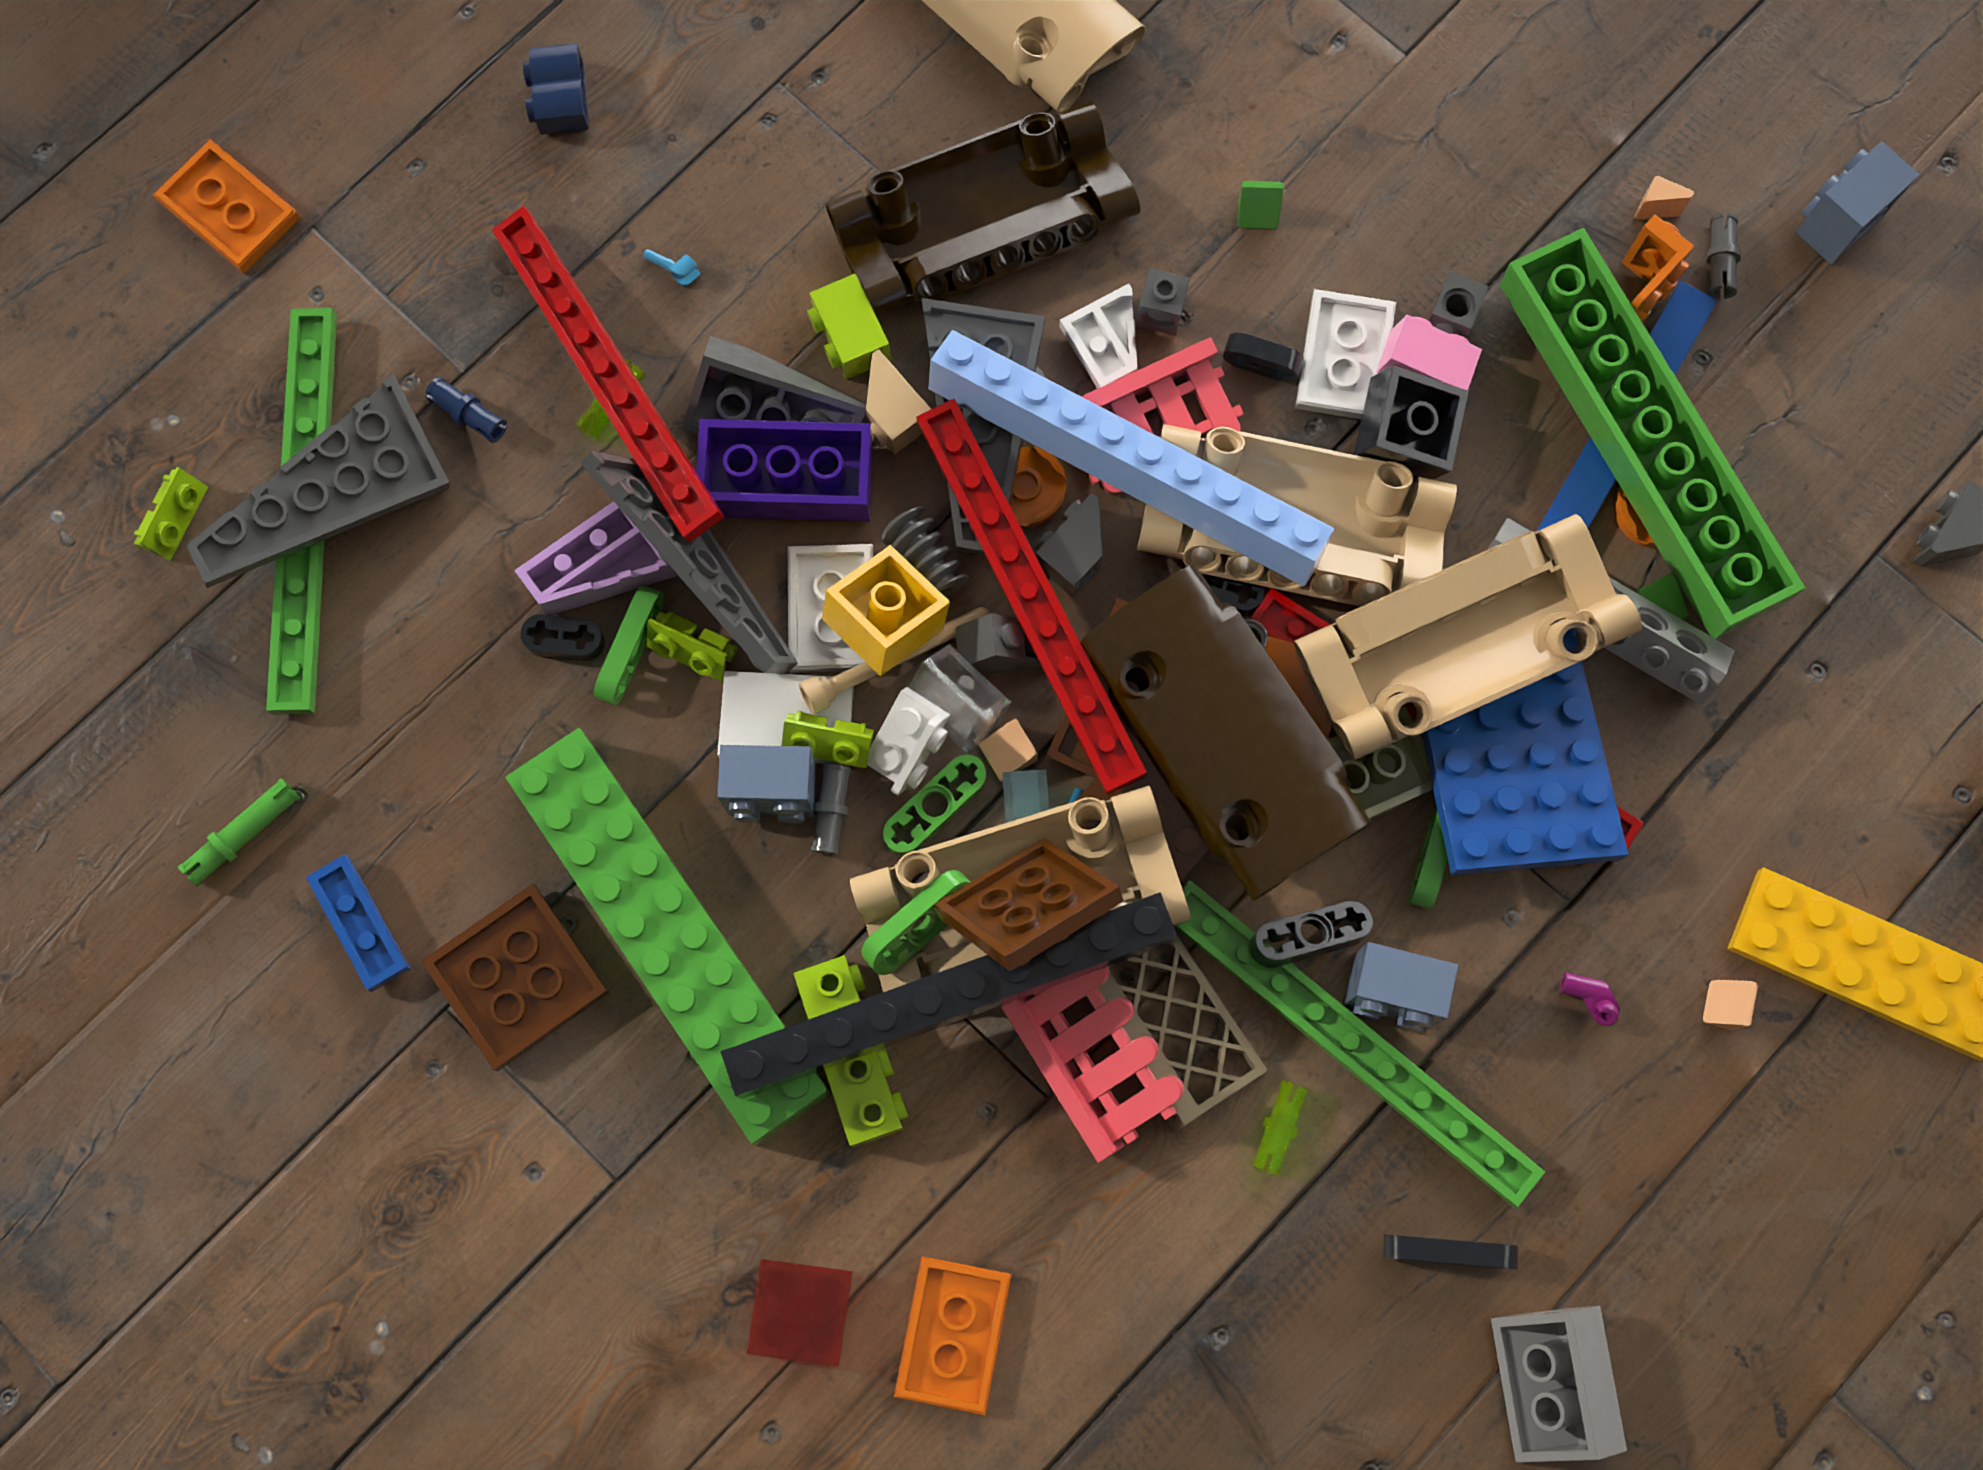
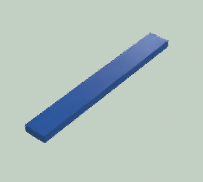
(1590, 476)

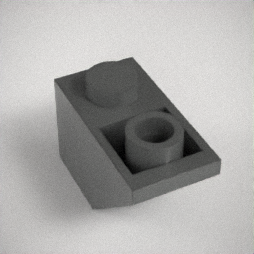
(1957, 529)
(1075, 549)
(995, 644)

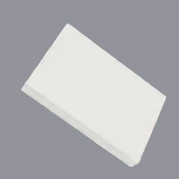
(1342, 352)
(809, 576)
(759, 703)

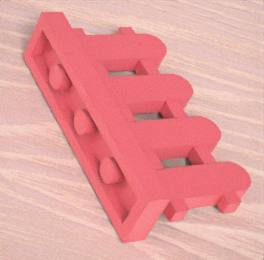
(1166, 396)
(1077, 1091)

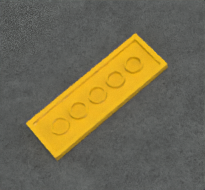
(1863, 961)

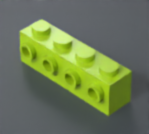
(860, 1084)

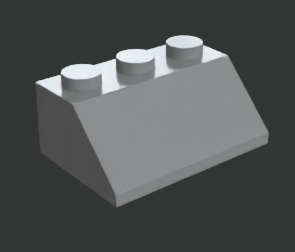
(1558, 1385)

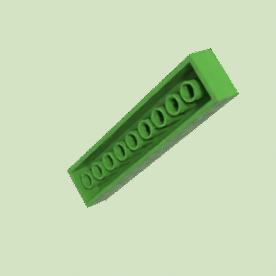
(1650, 434)
(658, 924)

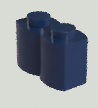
(557, 89)

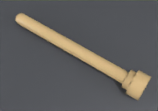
(820, 692)

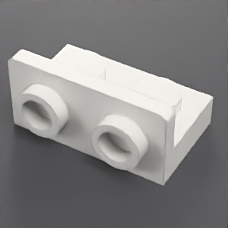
(906, 739)

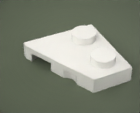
(1104, 336)

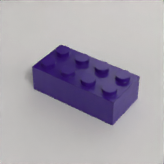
(787, 469)

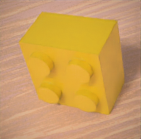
(885, 610)

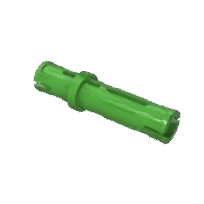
(238, 832)

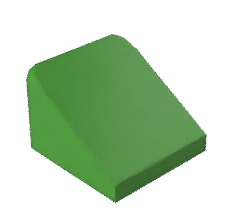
(1260, 204)
(1666, 594)

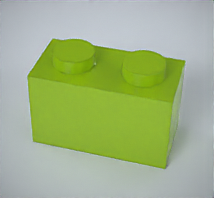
(848, 325)

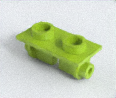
(175, 508)
(672, 638)
(843, 744)

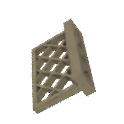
(1186, 1107)

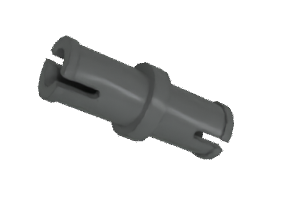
(1723, 256)
(831, 809)

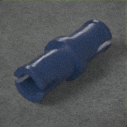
(466, 409)

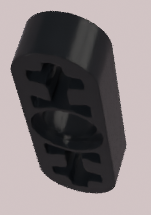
(1297, 947)
(1450, 1251)

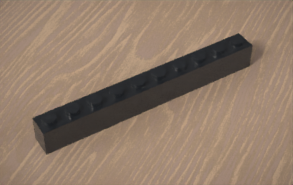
(942, 999)

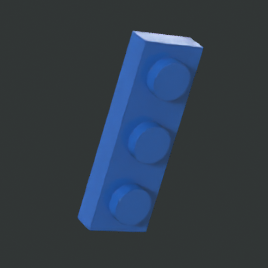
(358, 923)

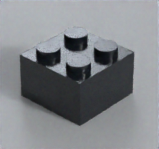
(1412, 422)

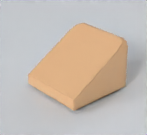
(1663, 200)
(1008, 749)
(1730, 1004)

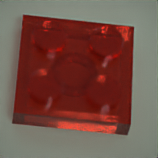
(800, 1312)

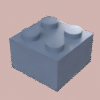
(1855, 201)
(767, 782)
(1400, 986)

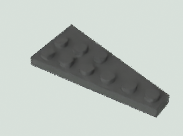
(1012, 336)
(338, 481)
(698, 563)

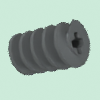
(912, 542)

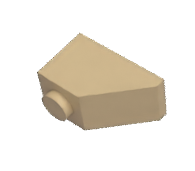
(892, 406)

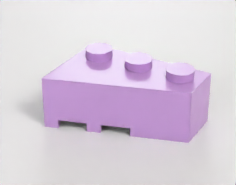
(593, 563)

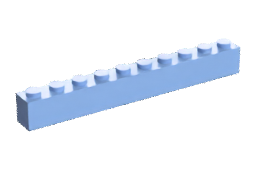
(1129, 458)

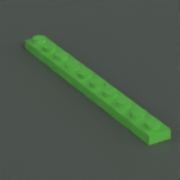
(300, 574)
(1362, 1052)

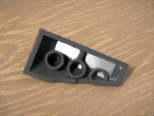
(751, 386)

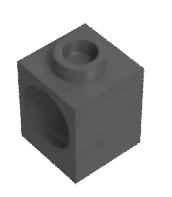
(1462, 295)
(1162, 302)

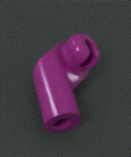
(1595, 995)

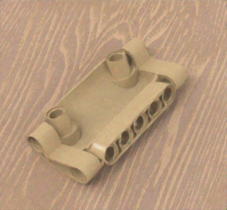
(1045, 41)
(1383, 522)
(1465, 636)
(1123, 848)

